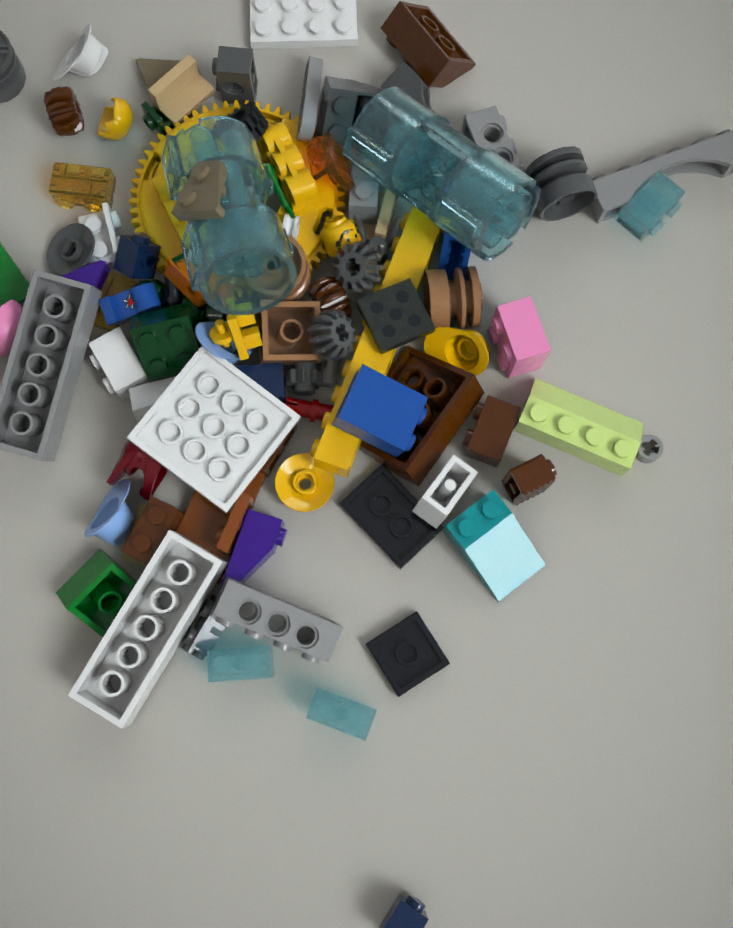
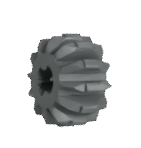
(350, 275)
(332, 335)

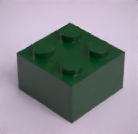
(165, 340)

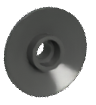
(70, 249)

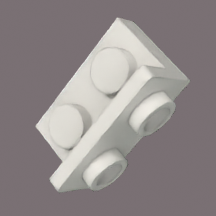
(104, 227)

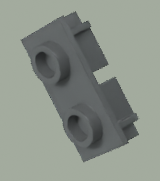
(199, 636)

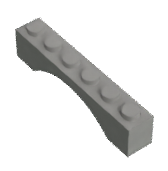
(702, 156)

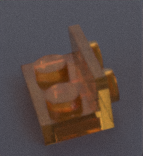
(327, 158)

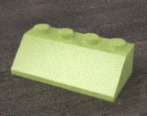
(580, 427)

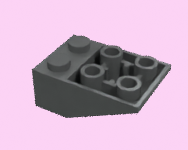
(341, 105)

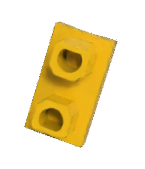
(225, 332)

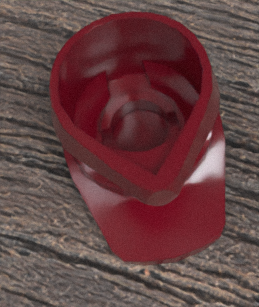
(130, 461)

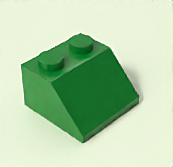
(97, 591)

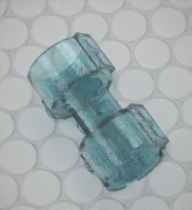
(442, 172)
(246, 257)

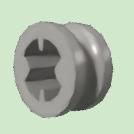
(657, 446)

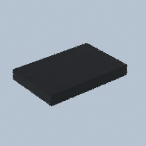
(385, 514)

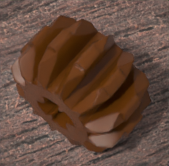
(64, 111)
(331, 295)

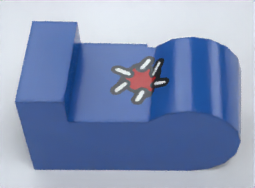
(124, 305)

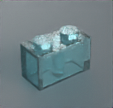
(650, 206)
(240, 664)
(341, 713)

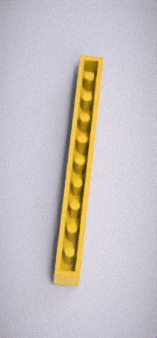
(410, 258)

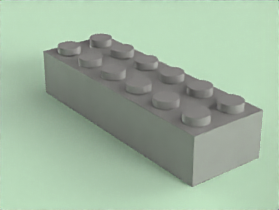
(45, 364)

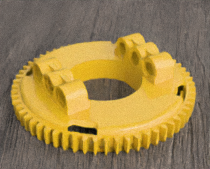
(277, 147)

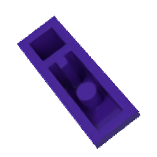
(255, 545)

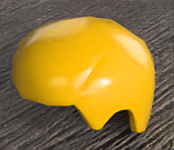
(116, 120)

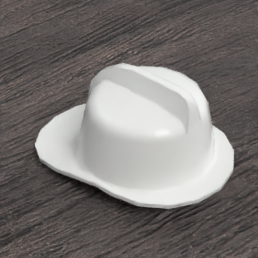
(84, 57)

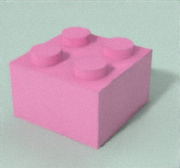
(518, 337)

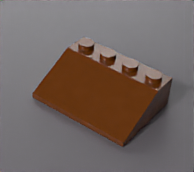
(450, 400)

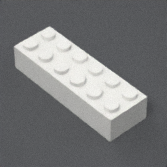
(148, 629)

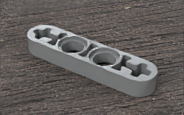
(309, 99)

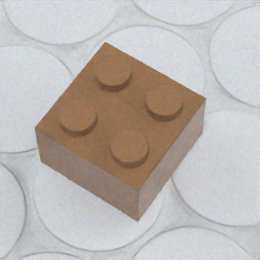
(286, 333)

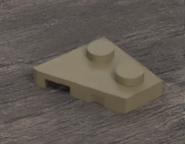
(202, 192)

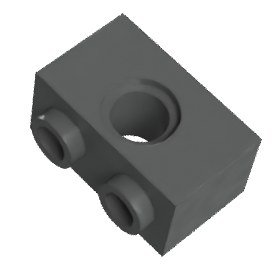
(235, 74)

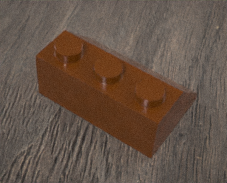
(426, 44)

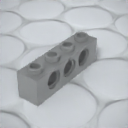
(490, 125)
(323, 631)

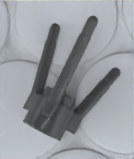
(380, 245)

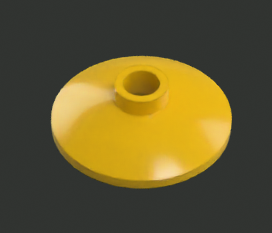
(292, 473)

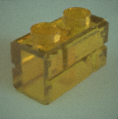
(82, 186)

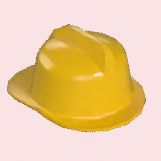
(460, 348)

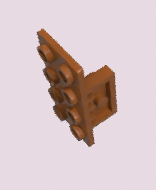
(214, 528)

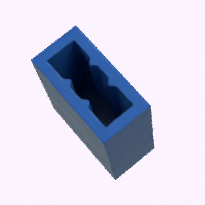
(381, 411)

